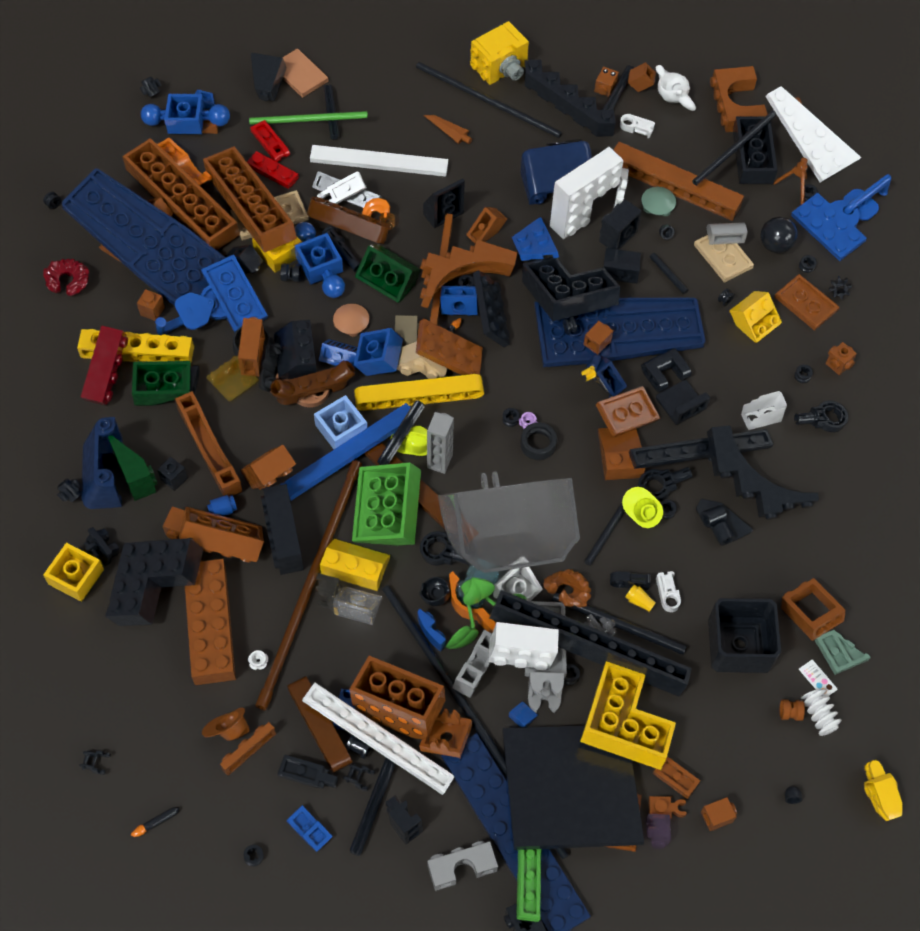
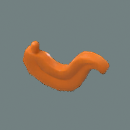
(376, 205)

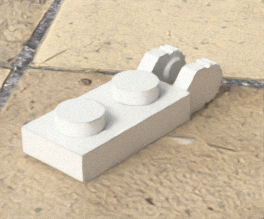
(344, 188)

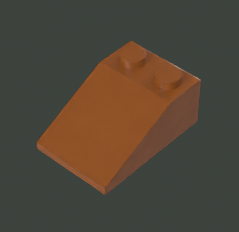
(615, 454)

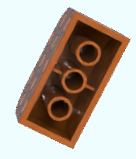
(397, 698)

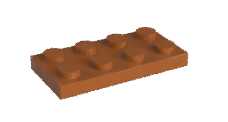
(448, 349)

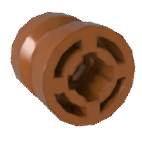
(792, 710)

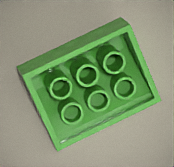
(387, 504)

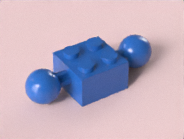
(185, 114)
(319, 259)

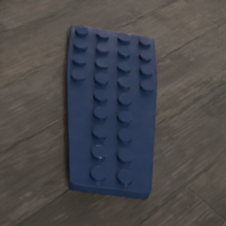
(141, 236)
(638, 328)

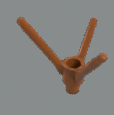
(800, 171)

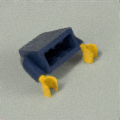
(605, 375)

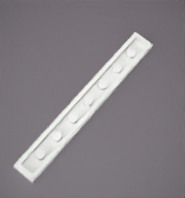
(379, 160)
(378, 738)

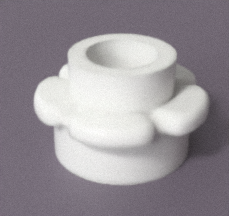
(258, 655)

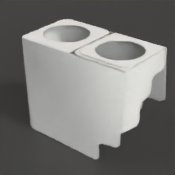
(764, 403)

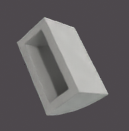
(726, 233)

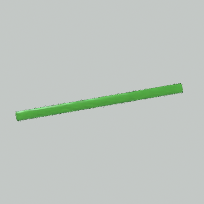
(310, 117)

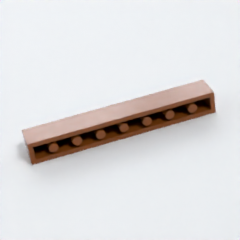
(679, 181)

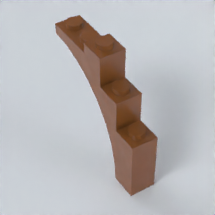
(459, 262)

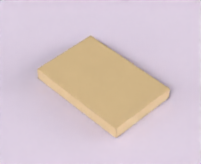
(725, 259)

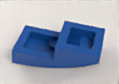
(308, 828)

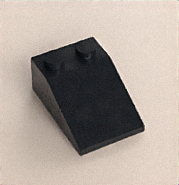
(443, 202)

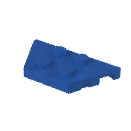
(534, 242)

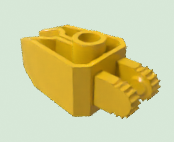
(882, 791)

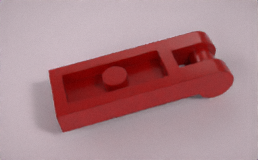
(270, 140)

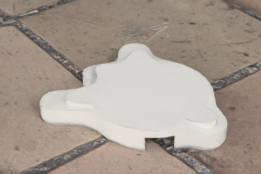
(621, 186)

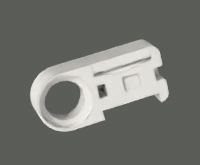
(638, 125)
(667, 590)

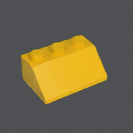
(354, 564)

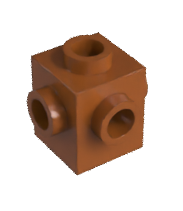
(841, 358)

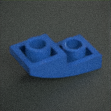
(427, 624)

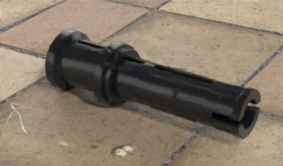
(344, 251)

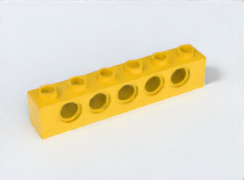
(145, 350)

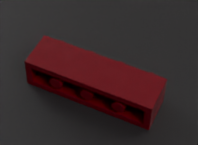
(104, 365)

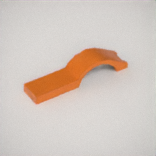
(183, 161)
(478, 614)

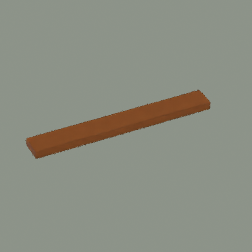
(435, 311)

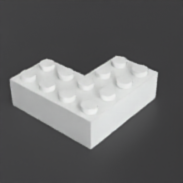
(578, 189)

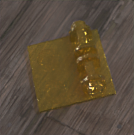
(229, 380)

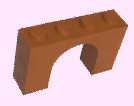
(730, 81)

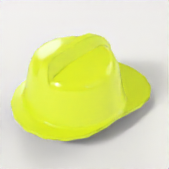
(415, 442)
(642, 507)

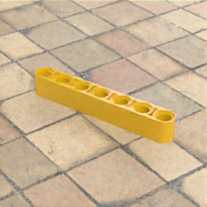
(426, 391)

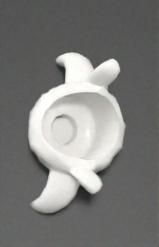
(674, 88)

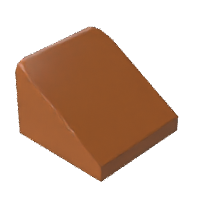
(208, 127)

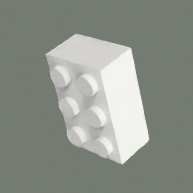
(523, 646)

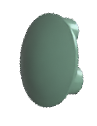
(658, 201)

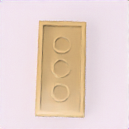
(291, 205)

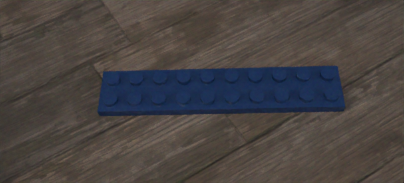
(488, 796)

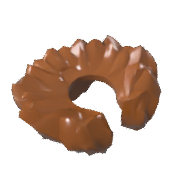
(576, 580)

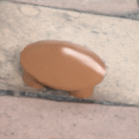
(351, 319)

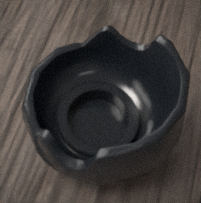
(435, 591)

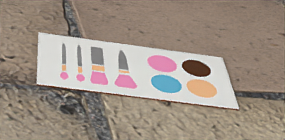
(817, 678)

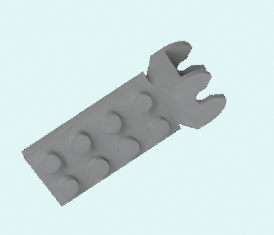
(548, 683)

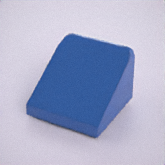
(207, 97)
(522, 715)

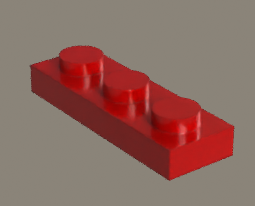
(273, 170)

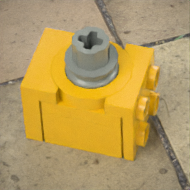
(499, 53)

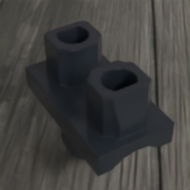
(97, 547)

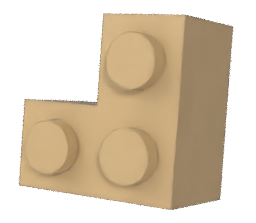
(412, 363)

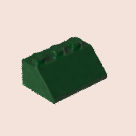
(387, 272)

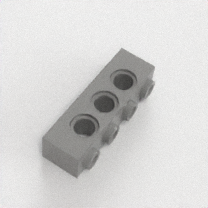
(440, 442)

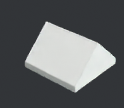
(519, 582)

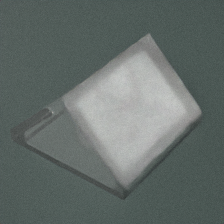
(356, 605)

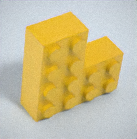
(619, 726)

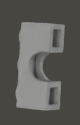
(475, 667)
(478, 856)

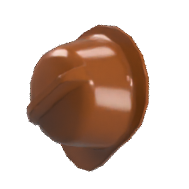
(229, 726)

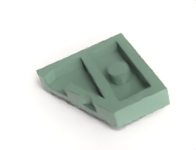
(840, 652)

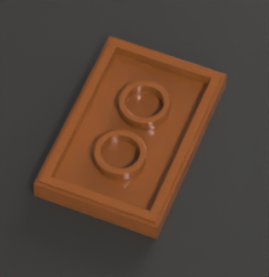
(806, 302)
(627, 411)

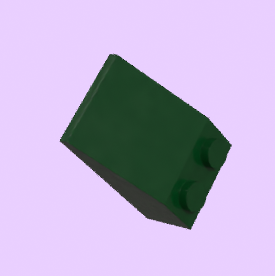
(159, 381)
(136, 473)

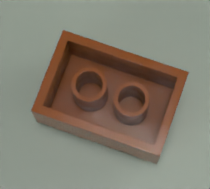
(268, 467)

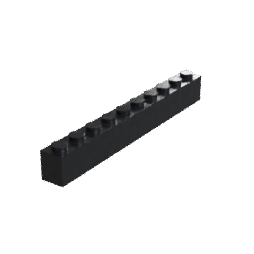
(593, 643)

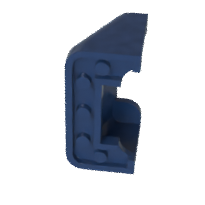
(546, 165)
(98, 483)

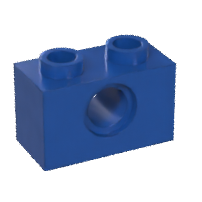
(459, 300)

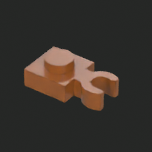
(663, 805)

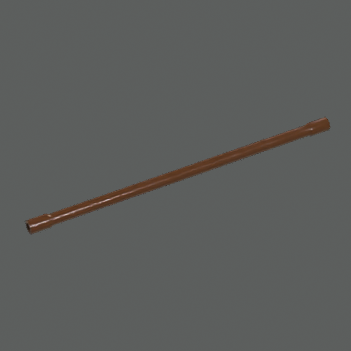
(267, 691)

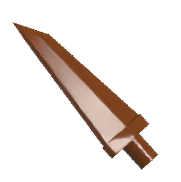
(454, 131)

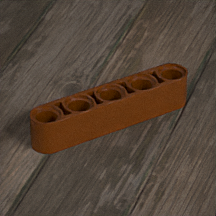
(348, 220)
(320, 727)

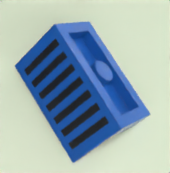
(335, 352)

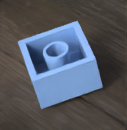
(339, 422)

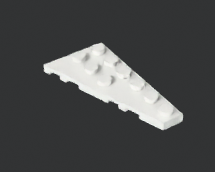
(816, 142)

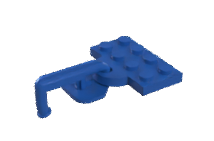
(836, 222)
(227, 290)

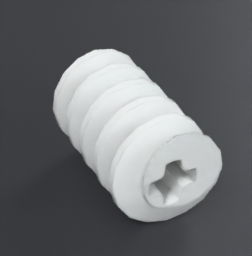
(821, 711)

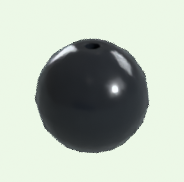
(779, 234)

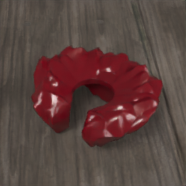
(68, 267)

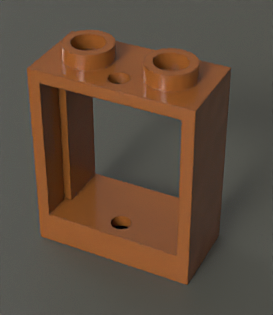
(251, 346)
(820, 625)

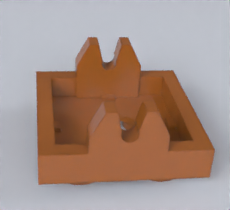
(447, 723)

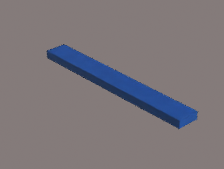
(346, 453)

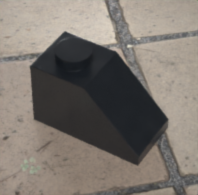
(247, 258)

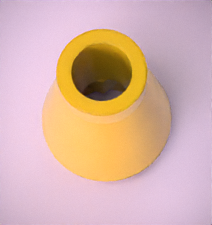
(640, 598)

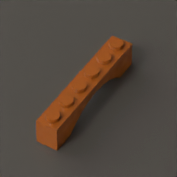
(207, 444)

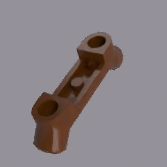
(334, 378)

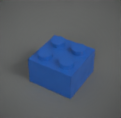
(378, 352)

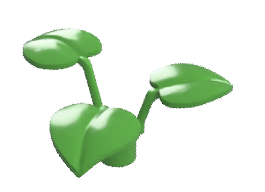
(474, 592)

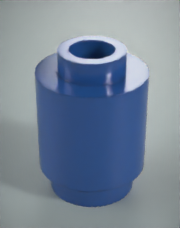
(222, 505)

